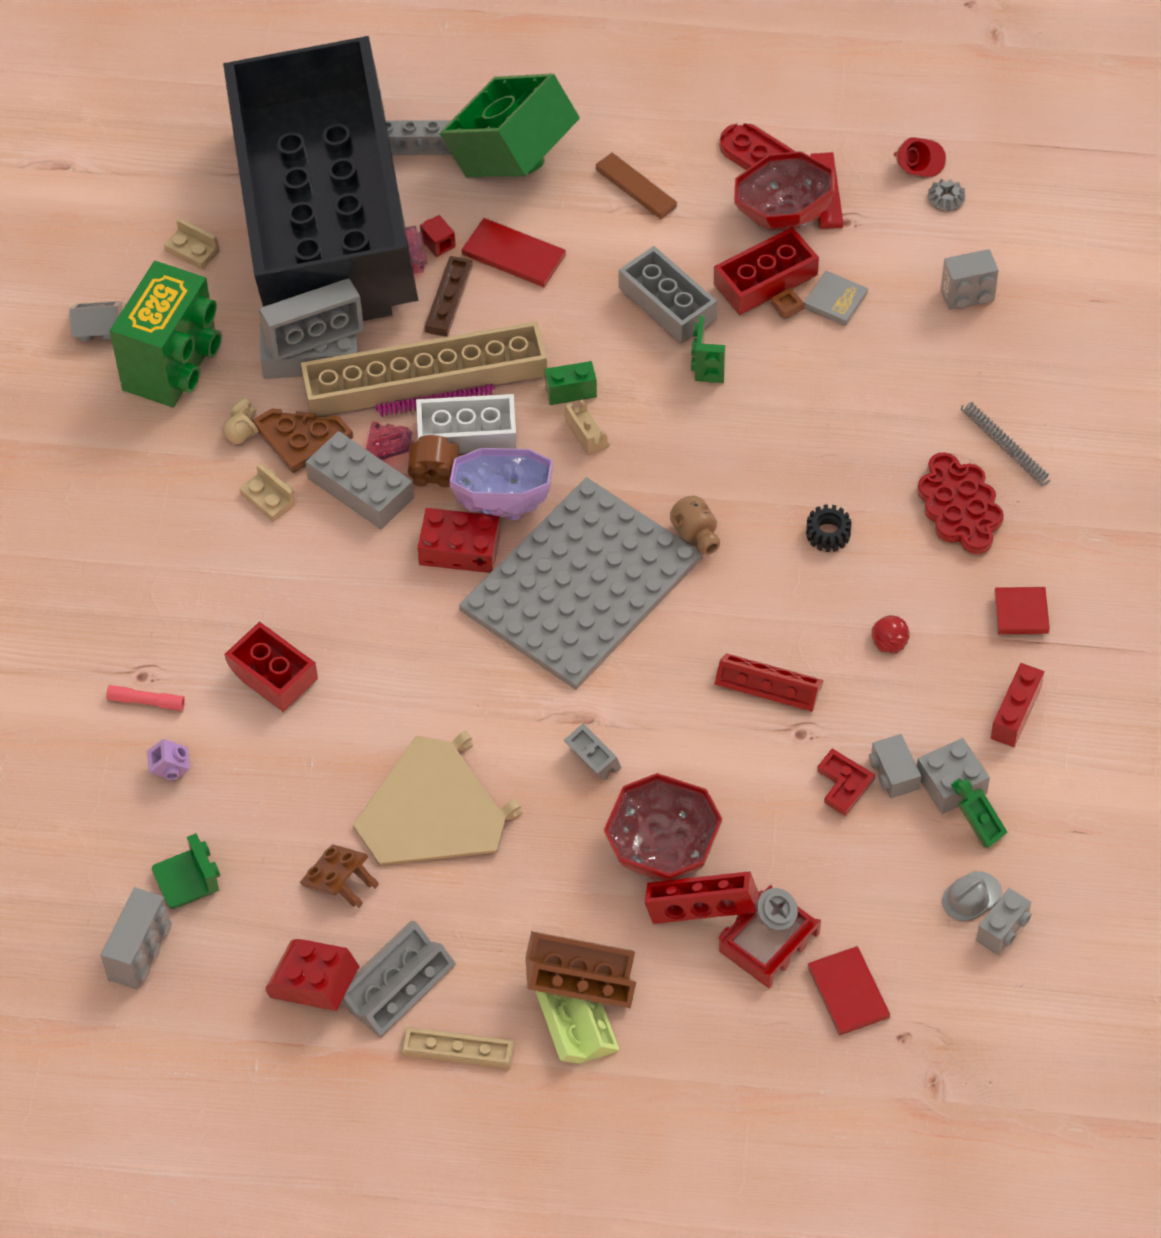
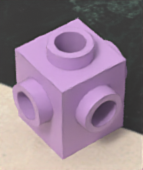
(168, 760)

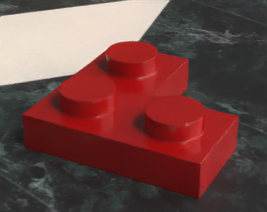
(850, 781)

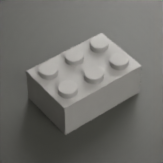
(136, 938)

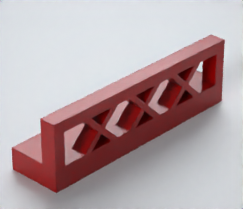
(768, 682)

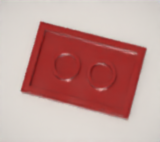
(848, 990)

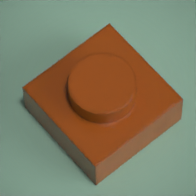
(787, 303)

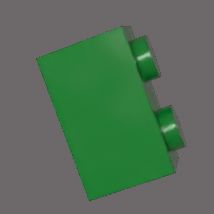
(570, 383)

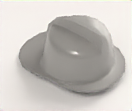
(971, 896)

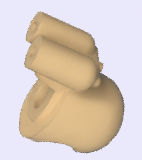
(240, 426)

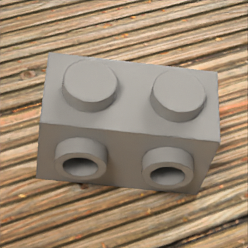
(1004, 921)

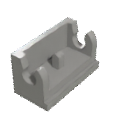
(592, 751)

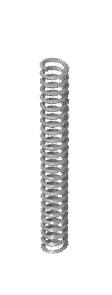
(1010, 446)

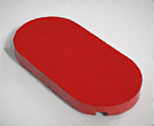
(749, 144)

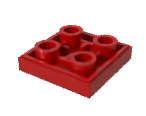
(1021, 610)

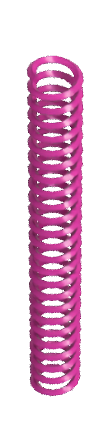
(404, 403)

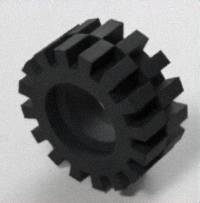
(828, 516)

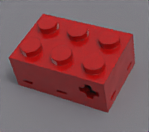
(459, 540)

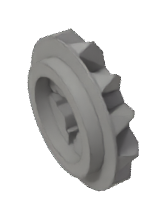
(947, 201)
(787, 912)

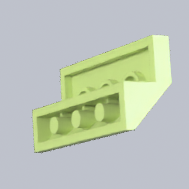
(577, 1027)

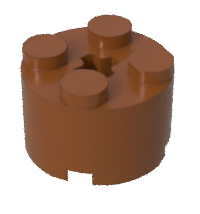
(431, 460)

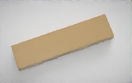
(458, 1048)

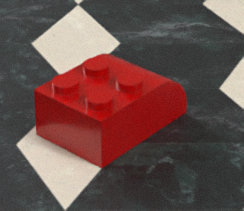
(271, 666)
(313, 974)

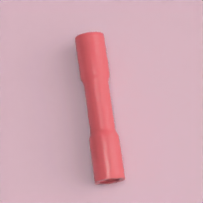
(129, 695)

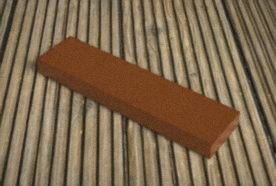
(636, 185)

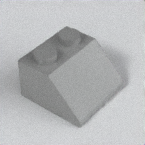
(93, 319)

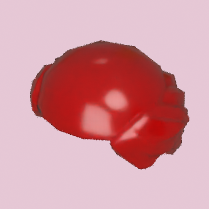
(890, 634)

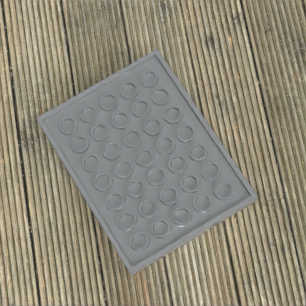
(580, 582)

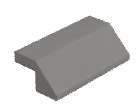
(396, 978)

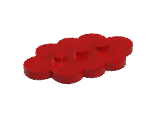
(960, 503)

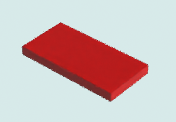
(513, 252)

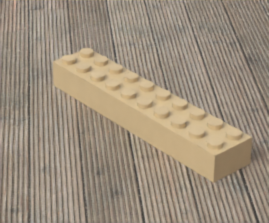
(424, 368)

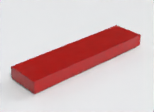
(833, 215)

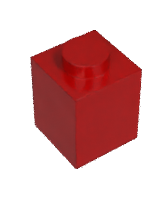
(438, 235)

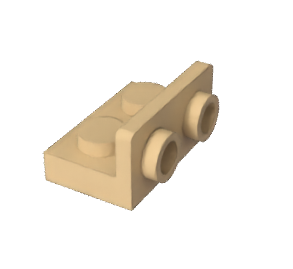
(192, 244)
(268, 493)

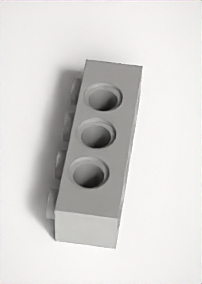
(417, 137)

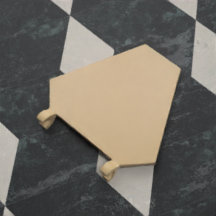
(432, 807)

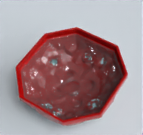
(784, 190)
(662, 827)

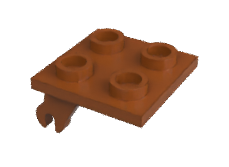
(334, 869)

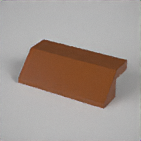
(580, 969)

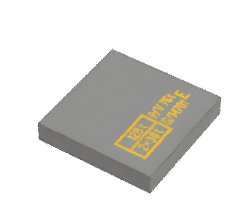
(835, 298)

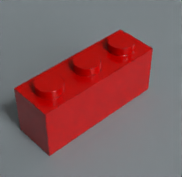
(1017, 705)

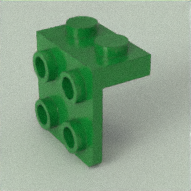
(709, 359)
(187, 874)

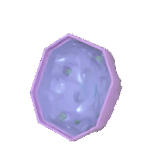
(501, 481)

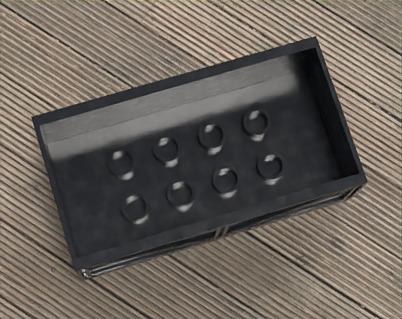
(319, 175)

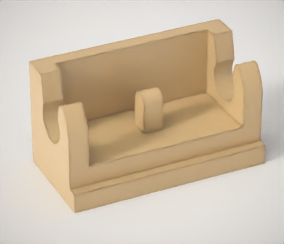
(585, 428)

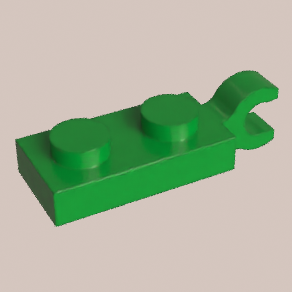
(979, 813)

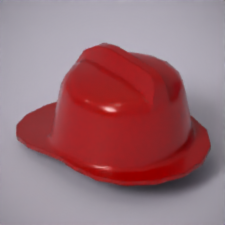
(921, 157)

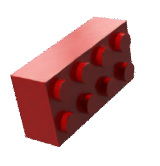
(765, 270)

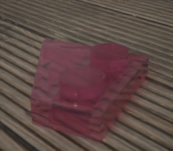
(388, 440)

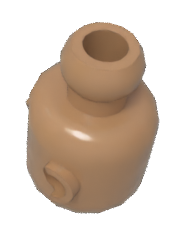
(695, 523)

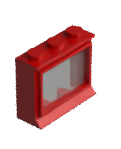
(765, 950)

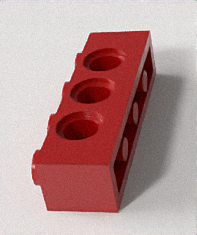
(701, 897)

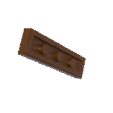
(448, 296)

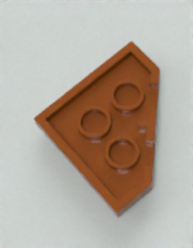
(298, 435)

